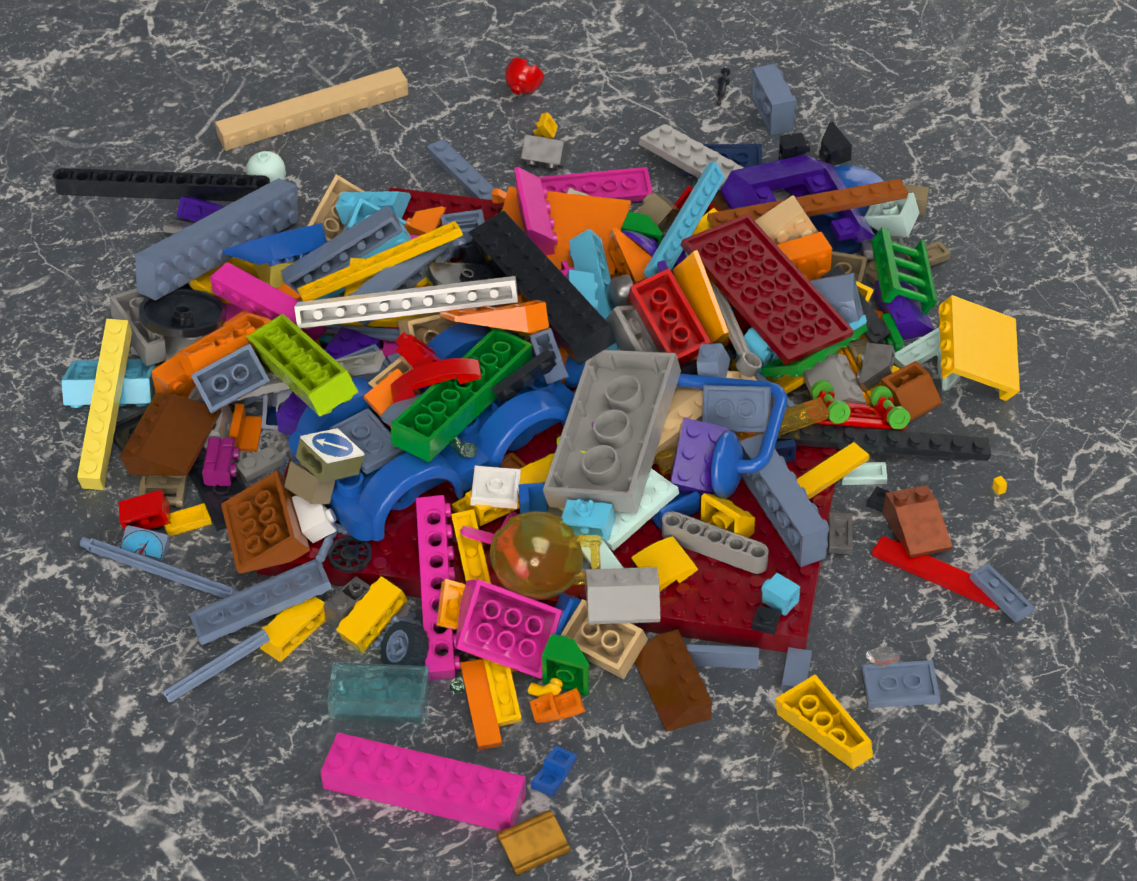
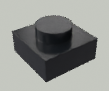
(766, 620)

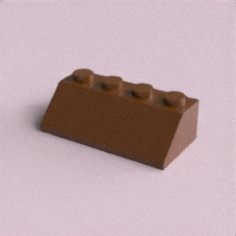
(673, 682)

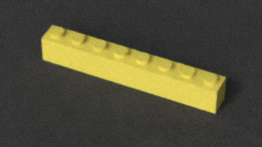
(104, 404)

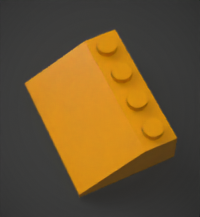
(699, 293)

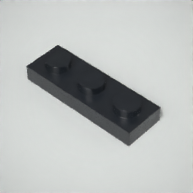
(524, 376)

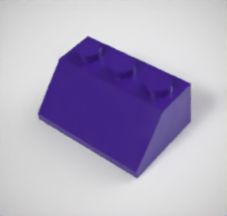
(905, 313)

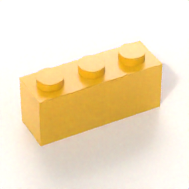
(371, 614)
(293, 627)

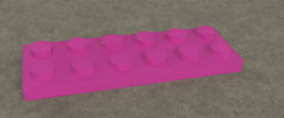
(617, 184)

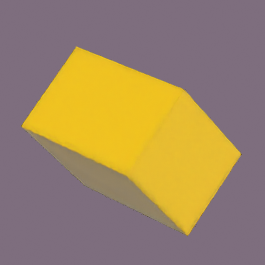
(999, 485)

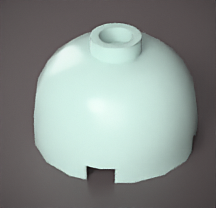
(266, 164)

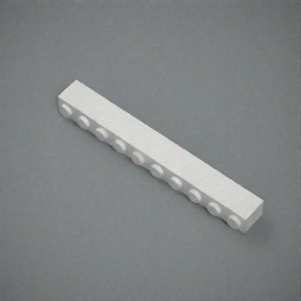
(406, 302)

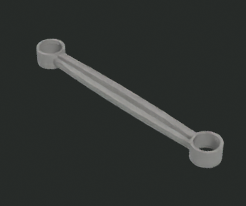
(748, 362)

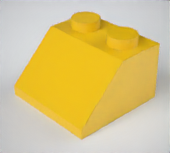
(726, 515)

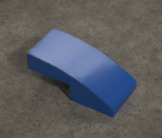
(554, 771)

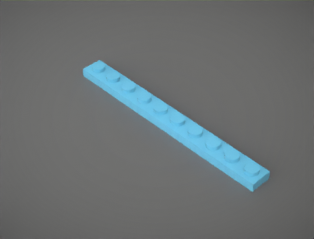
(687, 218)

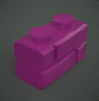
(220, 461)

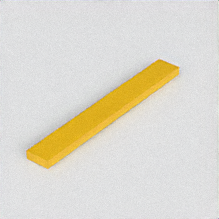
(380, 261)

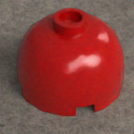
(522, 77)

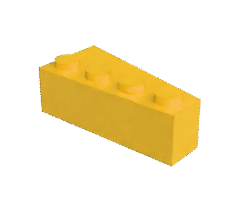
(824, 720)

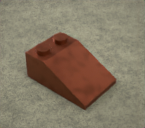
(916, 521)

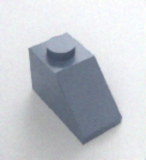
(713, 360)

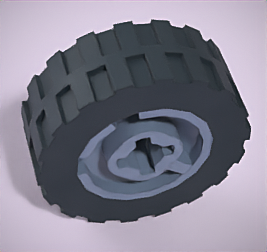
(404, 645)

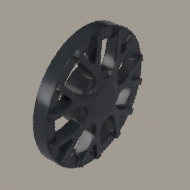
(349, 554)

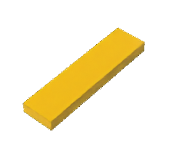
(833, 469)

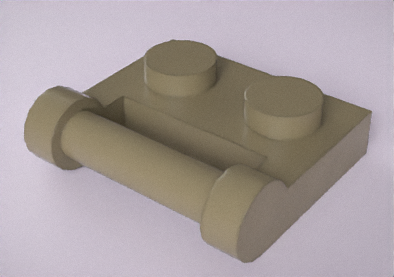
(168, 485)

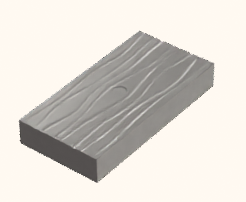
(629, 403)

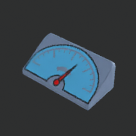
(145, 542)

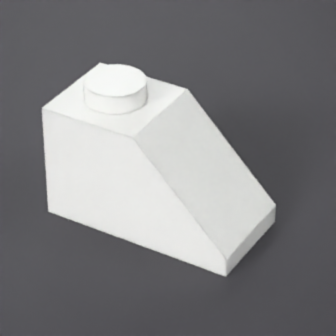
(314, 519)

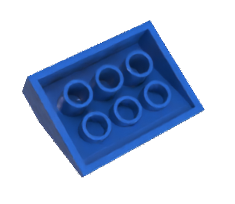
(280, 246)

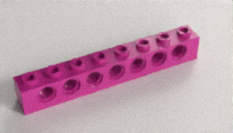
(432, 509)

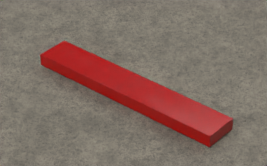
(931, 570)

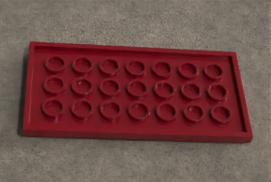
(768, 289)

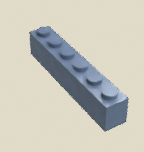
(338, 251)
(405, 274)

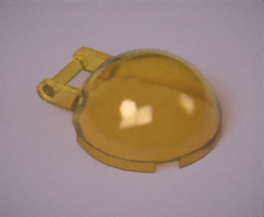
(541, 555)

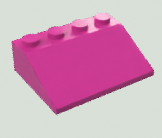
(504, 627)

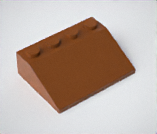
(264, 525)

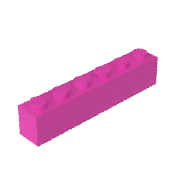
(257, 296)

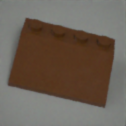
(168, 436)

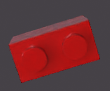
(145, 511)

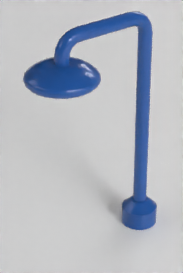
(728, 457)

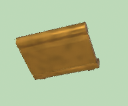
(533, 842)

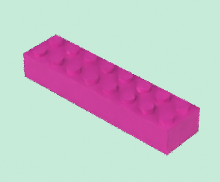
(423, 782)

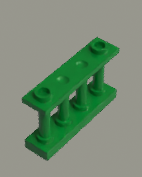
(890, 277)

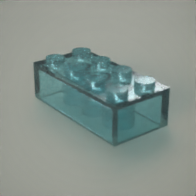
(378, 692)

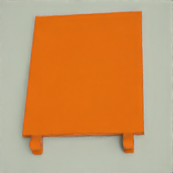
(571, 217)

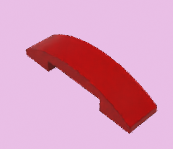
(433, 373)

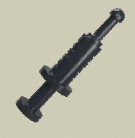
(723, 82)

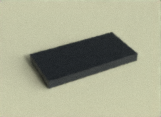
(214, 495)

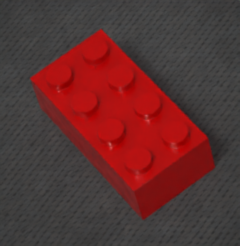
(668, 316)

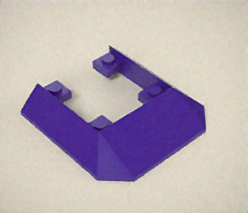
(754, 186)

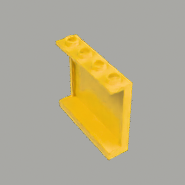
(979, 345)

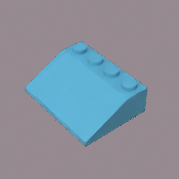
(80, 381)

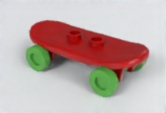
(861, 415)

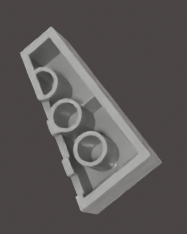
(145, 342)

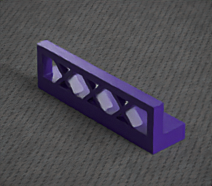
(196, 209)

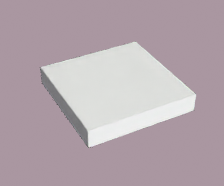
(495, 487)

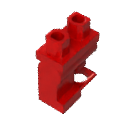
(415, 351)

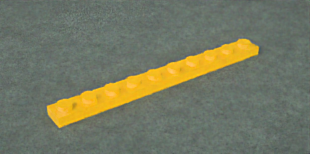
(474, 568)

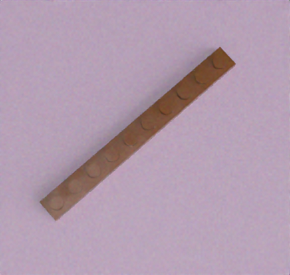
(823, 202)

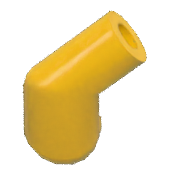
(553, 687)

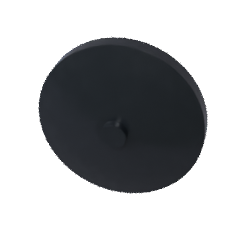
(183, 314)

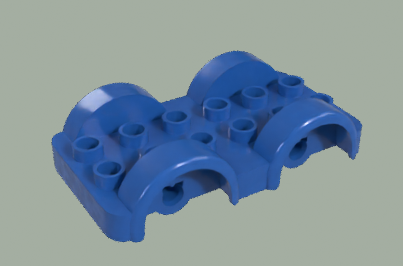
(365, 500)

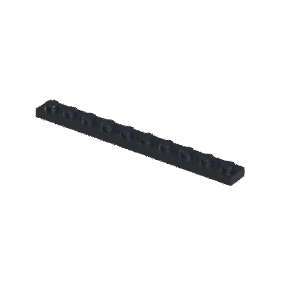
(891, 441)

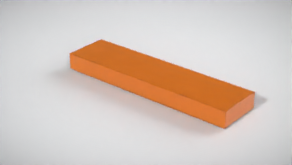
(481, 704)

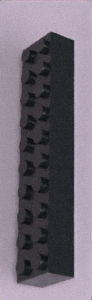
(570, 315)

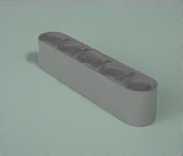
(715, 542)

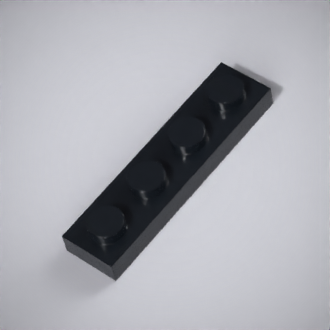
(876, 328)

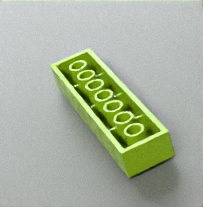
(302, 365)

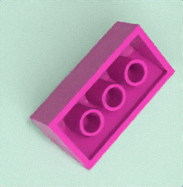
(535, 211)

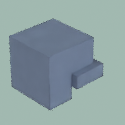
(466, 221)

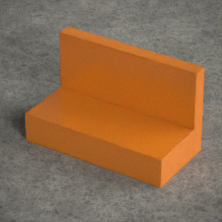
(245, 429)

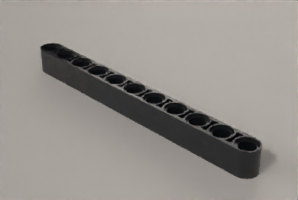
(155, 184)

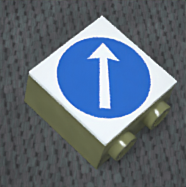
(329, 455)

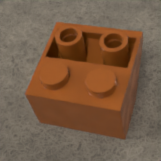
(913, 389)

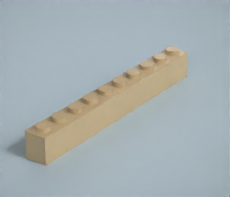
(311, 108)

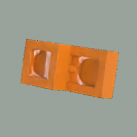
(551, 708)

